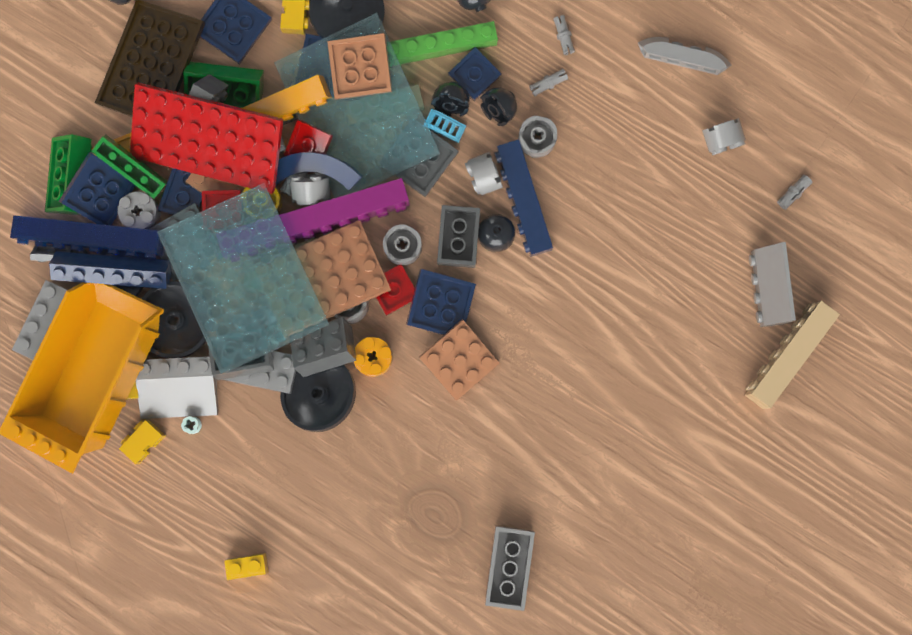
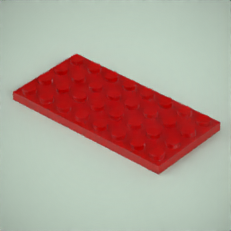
(205, 137)

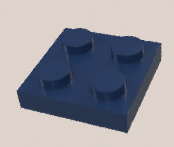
(475, 73)

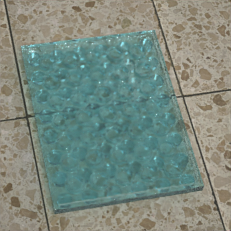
(370, 132)
(243, 278)

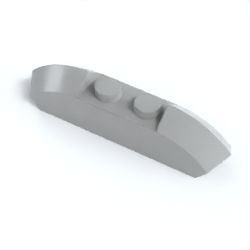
(675, 53)

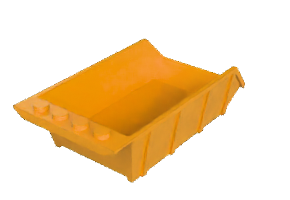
(82, 373)

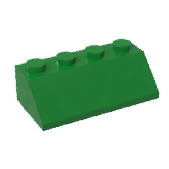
(244, 83)
(65, 160)

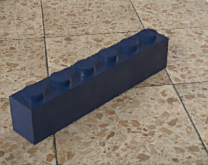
(524, 198)
(110, 270)

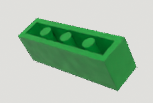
(129, 166)

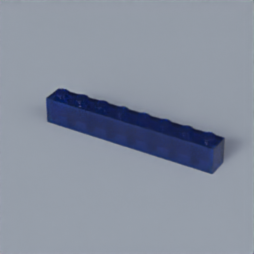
(86, 235)

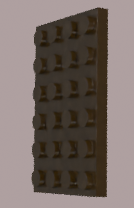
(151, 52)

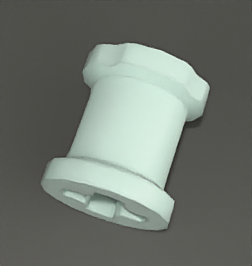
(186, 421)

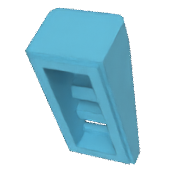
(434, 128)

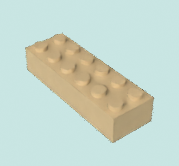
(791, 355)

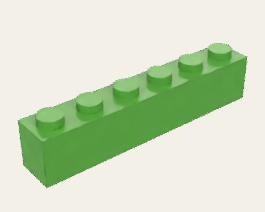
(445, 42)

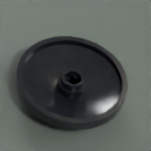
(334, 15)
(178, 326)
(320, 399)

